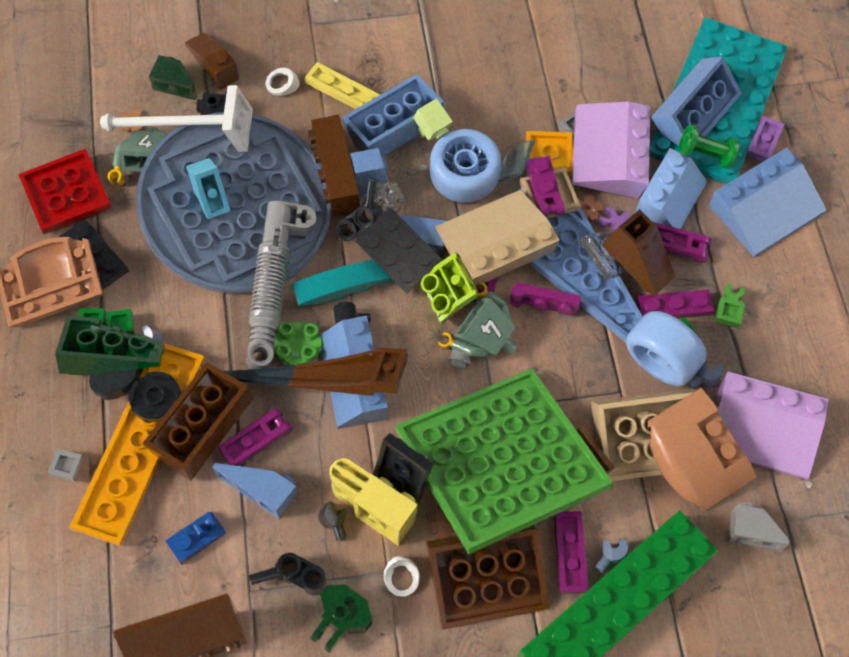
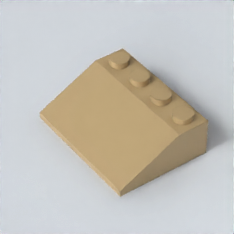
(499, 237)
(625, 434)

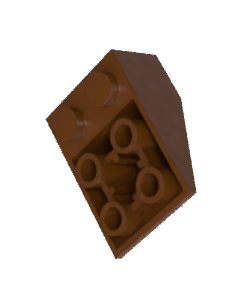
(641, 252)

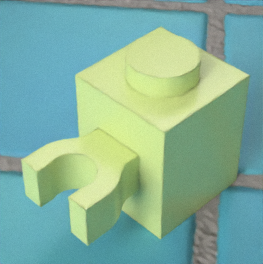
(432, 120)

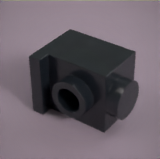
(211, 103)

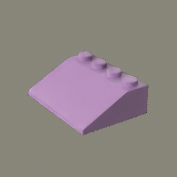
(612, 147)
(772, 423)

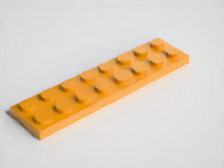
(127, 464)

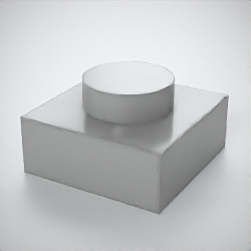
(65, 465)

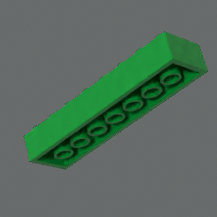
(626, 593)

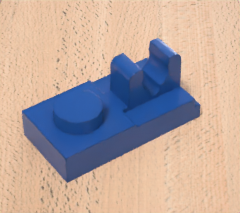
(195, 537)

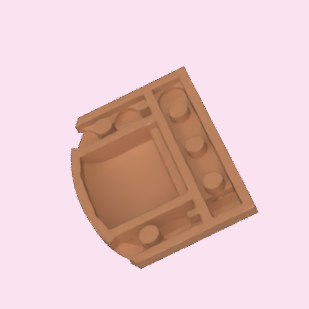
(48, 280)
(698, 451)

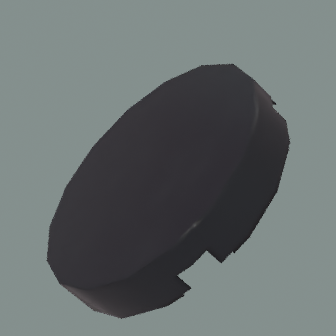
(113, 384)
(153, 395)

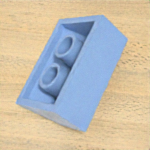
(672, 190)

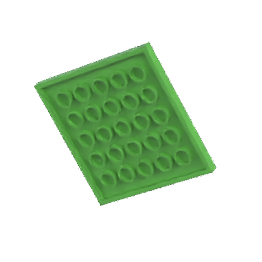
(504, 459)

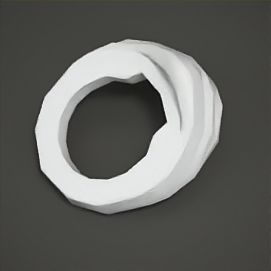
(292, 85)
(389, 570)

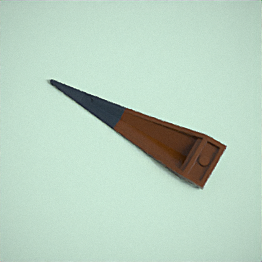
(359, 373)

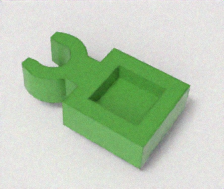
(730, 308)

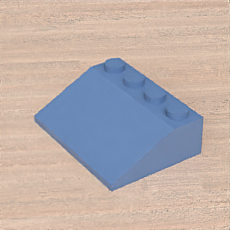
(768, 202)

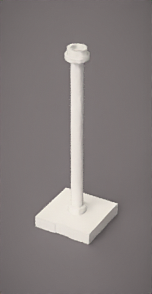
(235, 119)

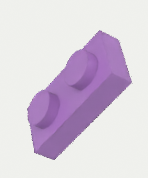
(765, 139)

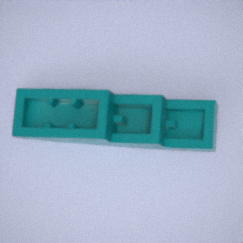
(338, 282)

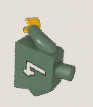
(133, 152)
(485, 328)

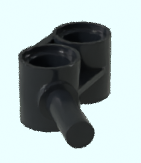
(358, 218)
(298, 577)

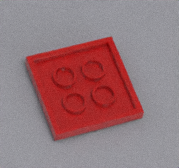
(64, 191)

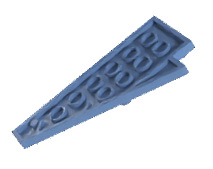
(576, 273)

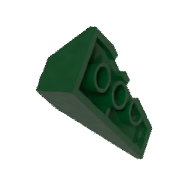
(94, 348)

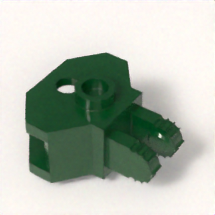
(340, 617)

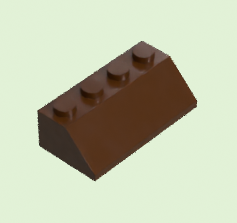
(336, 165)
(198, 420)

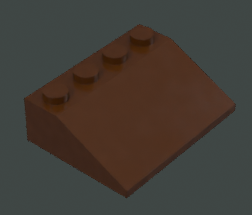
(490, 582)
(186, 632)

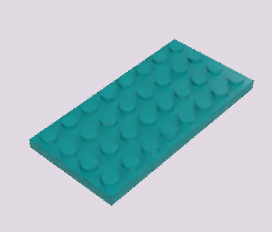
(754, 66)

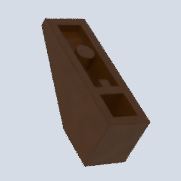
(214, 60)

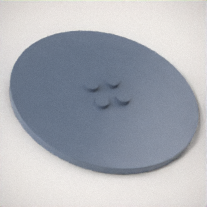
(224, 249)

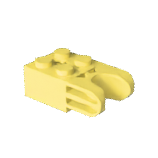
(374, 500)

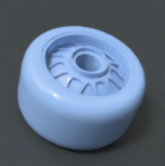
(465, 165)
(666, 348)

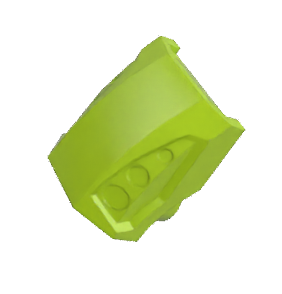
(449, 287)

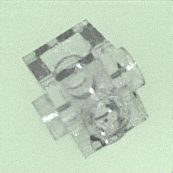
(388, 196)

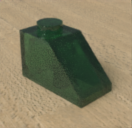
(172, 78)

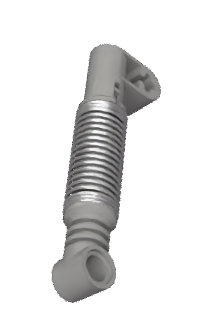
(270, 278)

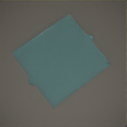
(515, 160)

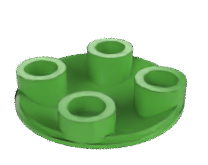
(297, 343)

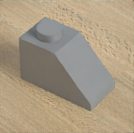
(755, 528)

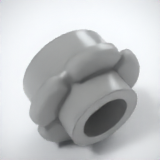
(459, 359)

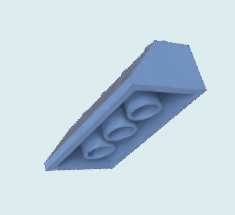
(698, 100)
(388, 119)
(347, 339)

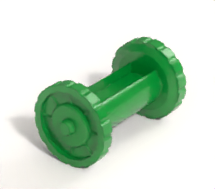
(725, 151)

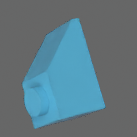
(208, 188)

